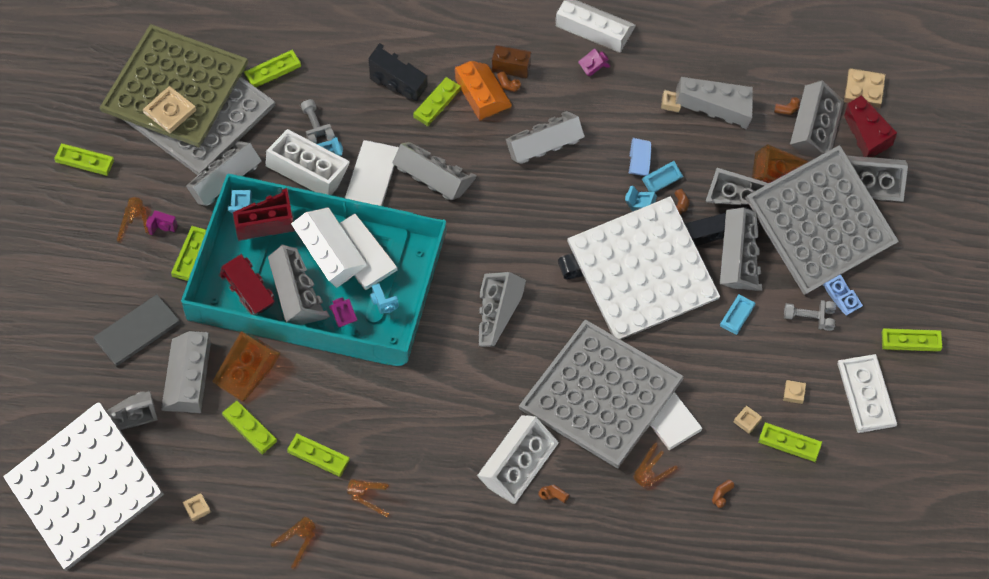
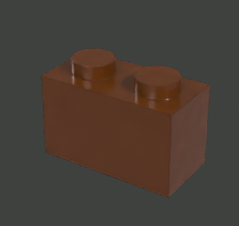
(511, 61)

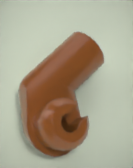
(507, 84)
(788, 109)
(683, 201)
(720, 491)
(553, 492)

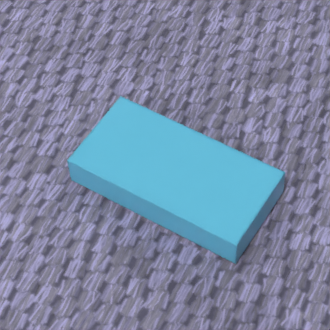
(662, 177)
(737, 314)

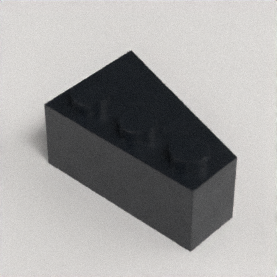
(396, 75)

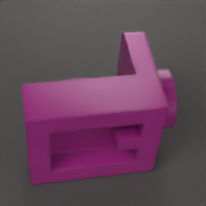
(161, 220)
(343, 312)

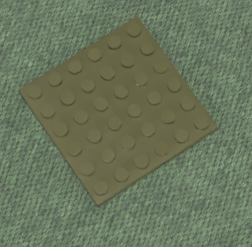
(189, 67)

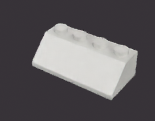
(594, 24)
(306, 163)
(329, 245)
(518, 458)

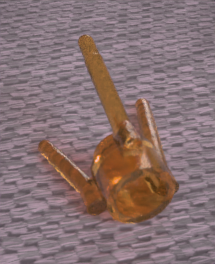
(134, 209)
(644, 474)
(358, 488)
(301, 528)

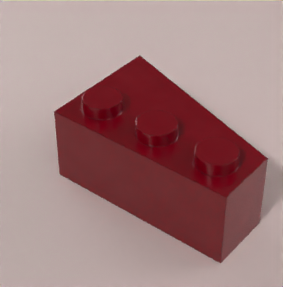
(869, 127)
(265, 218)
(247, 285)

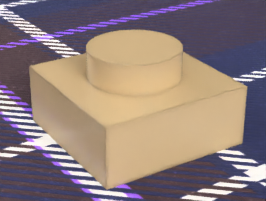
(669, 101)
(794, 392)
(747, 419)
(196, 507)

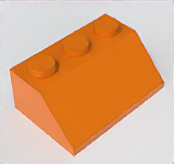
(481, 89)

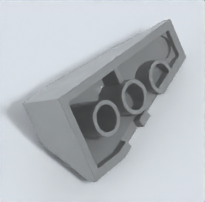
(500, 298)
(134, 411)

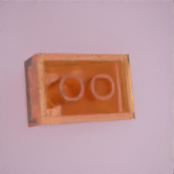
(774, 163)
(245, 366)

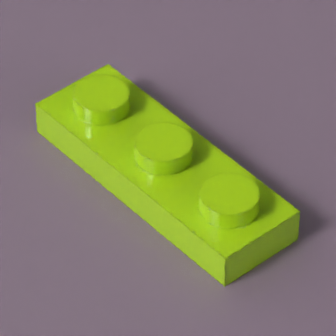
(272, 69)
(437, 101)
(84, 159)
(188, 253)
(911, 339)
(249, 427)
(790, 442)
(318, 455)

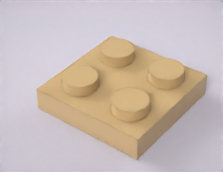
(867, 84)
(169, 109)

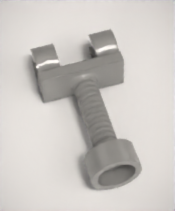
(308, 107)
(825, 307)

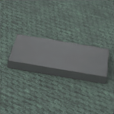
(136, 330)

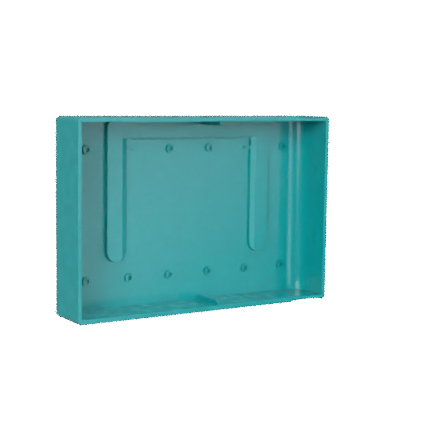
(384, 338)

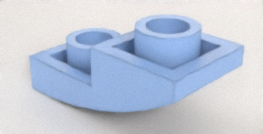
(640, 157)
(841, 295)

